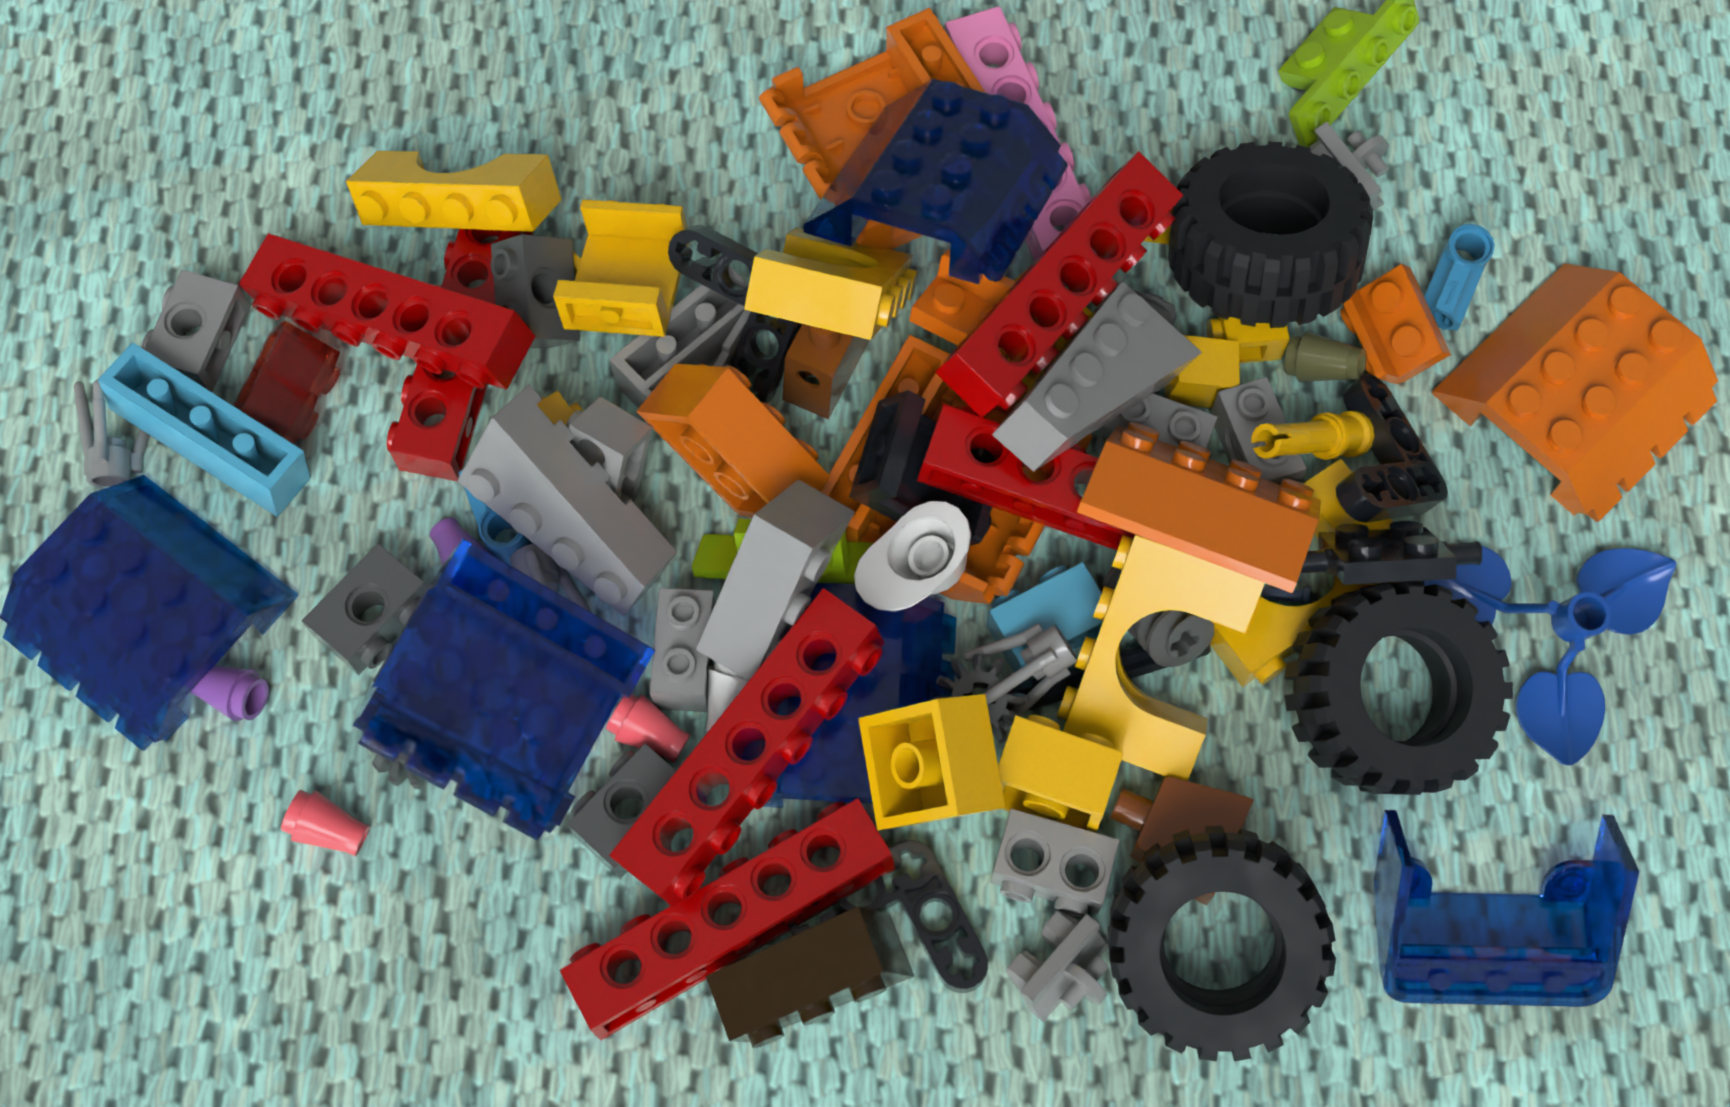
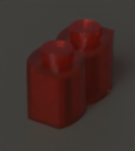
(288, 380)

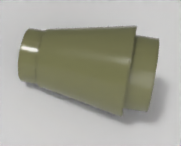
(1323, 359)

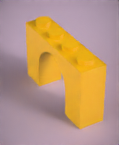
(831, 284)
(1273, 626)
(1107, 701)

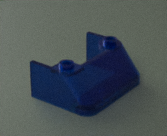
(1503, 946)

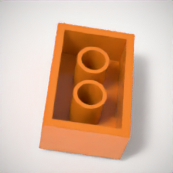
(729, 436)

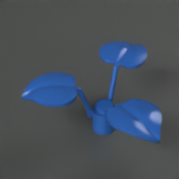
(1618, 593)

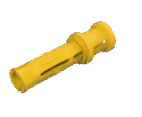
(1324, 436)

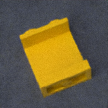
(624, 270)

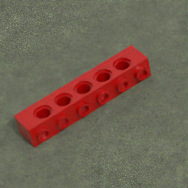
(1112, 224)
(388, 312)
(443, 447)
(1003, 482)
(752, 716)
(762, 919)

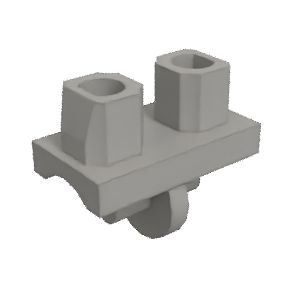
(1366, 154)
(1068, 972)

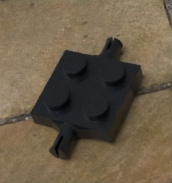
(1388, 555)

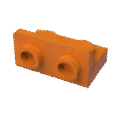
(956, 306)
(1395, 326)

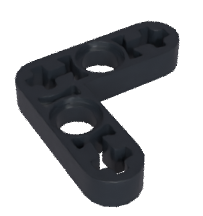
(747, 354)
(1406, 478)
(915, 895)

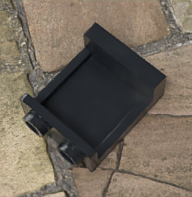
(894, 459)

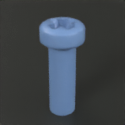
(1298, 596)

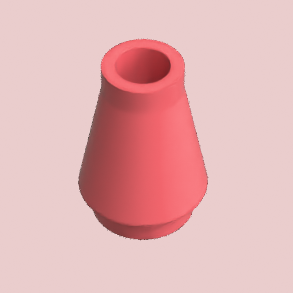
(641, 722)
(321, 823)

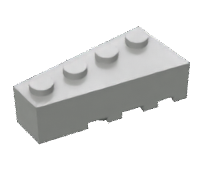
(1097, 375)
(564, 505)

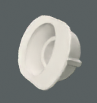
(915, 557)

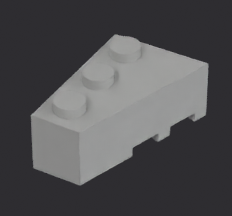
(700, 331)
(773, 577)

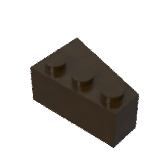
(809, 976)

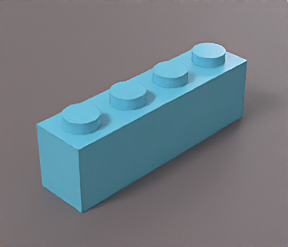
(204, 429)

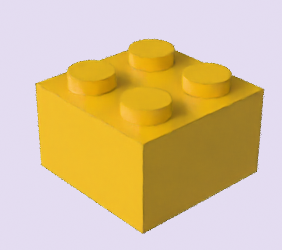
(931, 761)
(1057, 772)

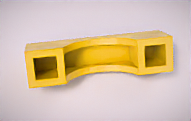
(503, 194)

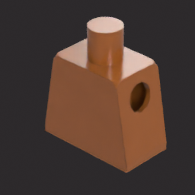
(829, 358)
(1176, 808)

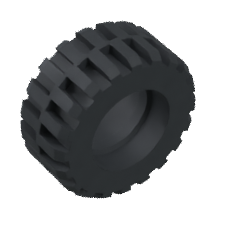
(1264, 277)
(1463, 674)
(1233, 1016)

